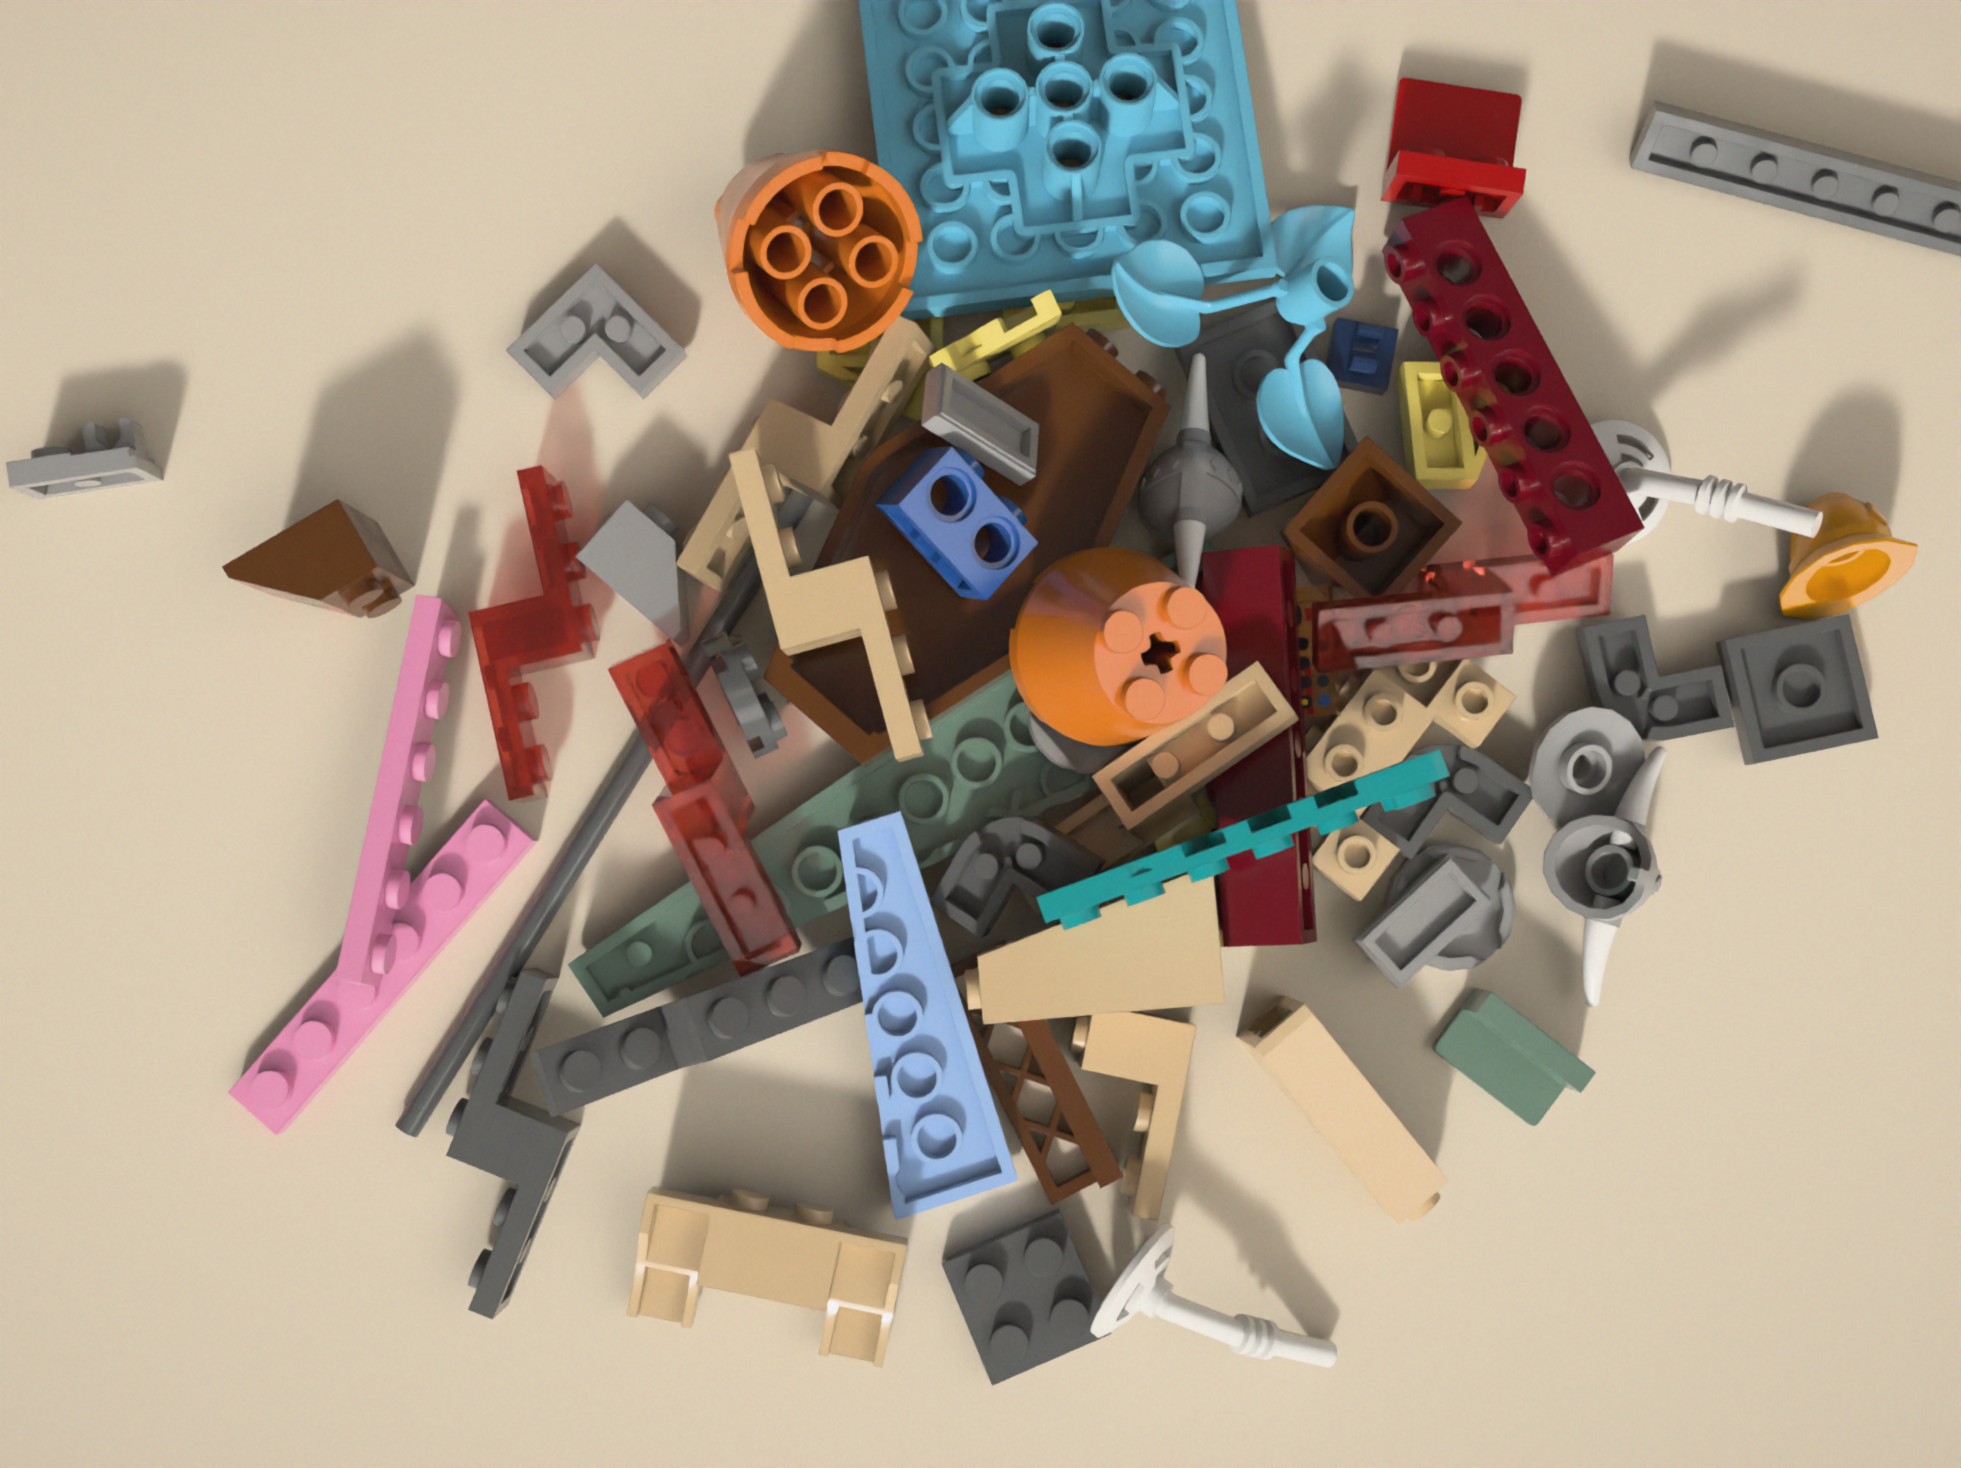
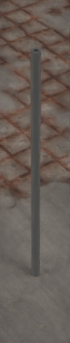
(578, 852)

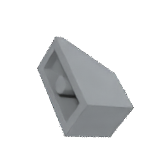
(638, 561)

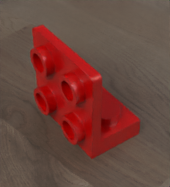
(1453, 146)

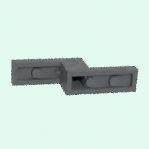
(698, 1027)
(510, 1139)

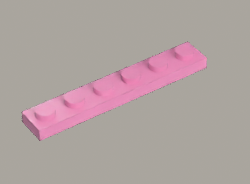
(394, 815)
(346, 1013)

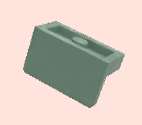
(1509, 1056)

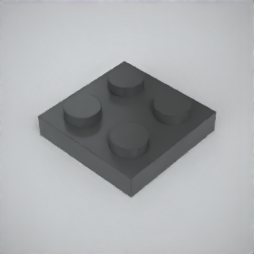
(1797, 689)
(1024, 1296)

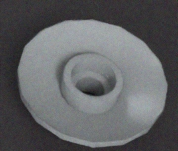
(1608, 757)

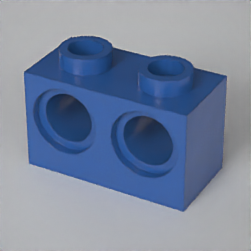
(949, 535)

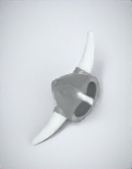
(1191, 486)
(1606, 870)

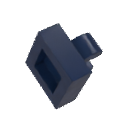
(1361, 355)

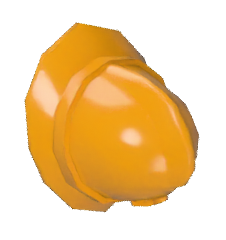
(1845, 561)

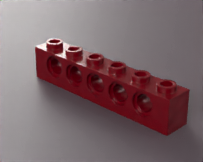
(1540, 402)

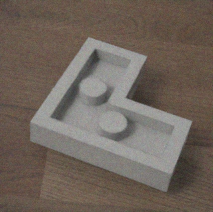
(594, 322)

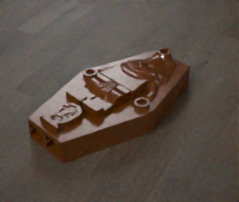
(1090, 455)

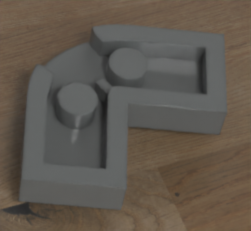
(1626, 679)
(1475, 793)
(1008, 856)

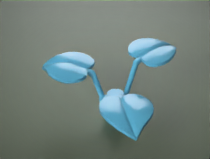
(1298, 405)

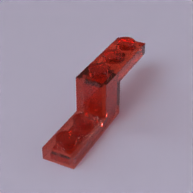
(1456, 613)
(534, 636)
(705, 808)

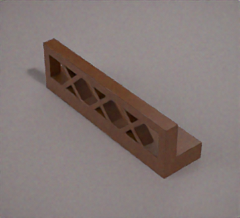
(1065, 1090)

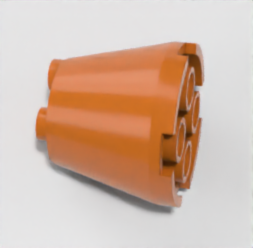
(818, 247)
(1115, 647)

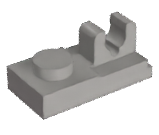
(61, 473)

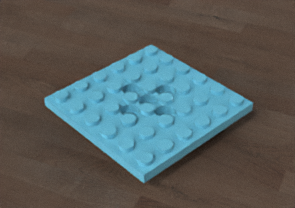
(990, 187)

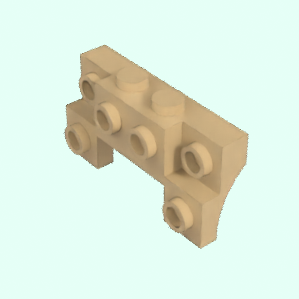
(1377, 728)
(770, 1255)

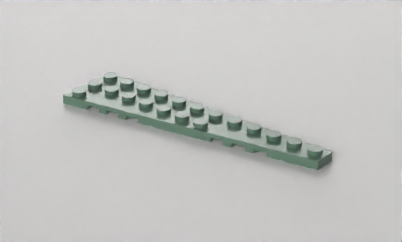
(970, 774)

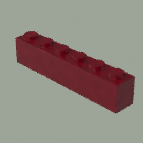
(1272, 896)

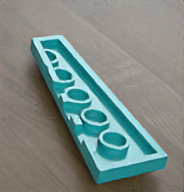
(1264, 833)

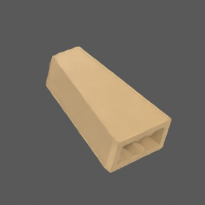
(1125, 961)
(1344, 1109)

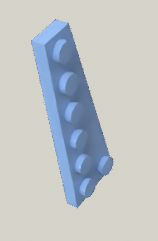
(927, 1071)

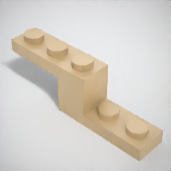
(810, 453)
(829, 603)
(1153, 782)
(1149, 1051)

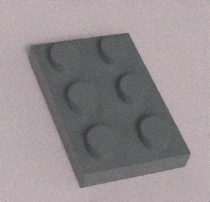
(1236, 361)

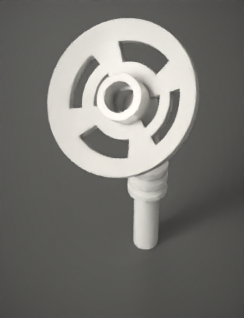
(1654, 479)
(1145, 1290)

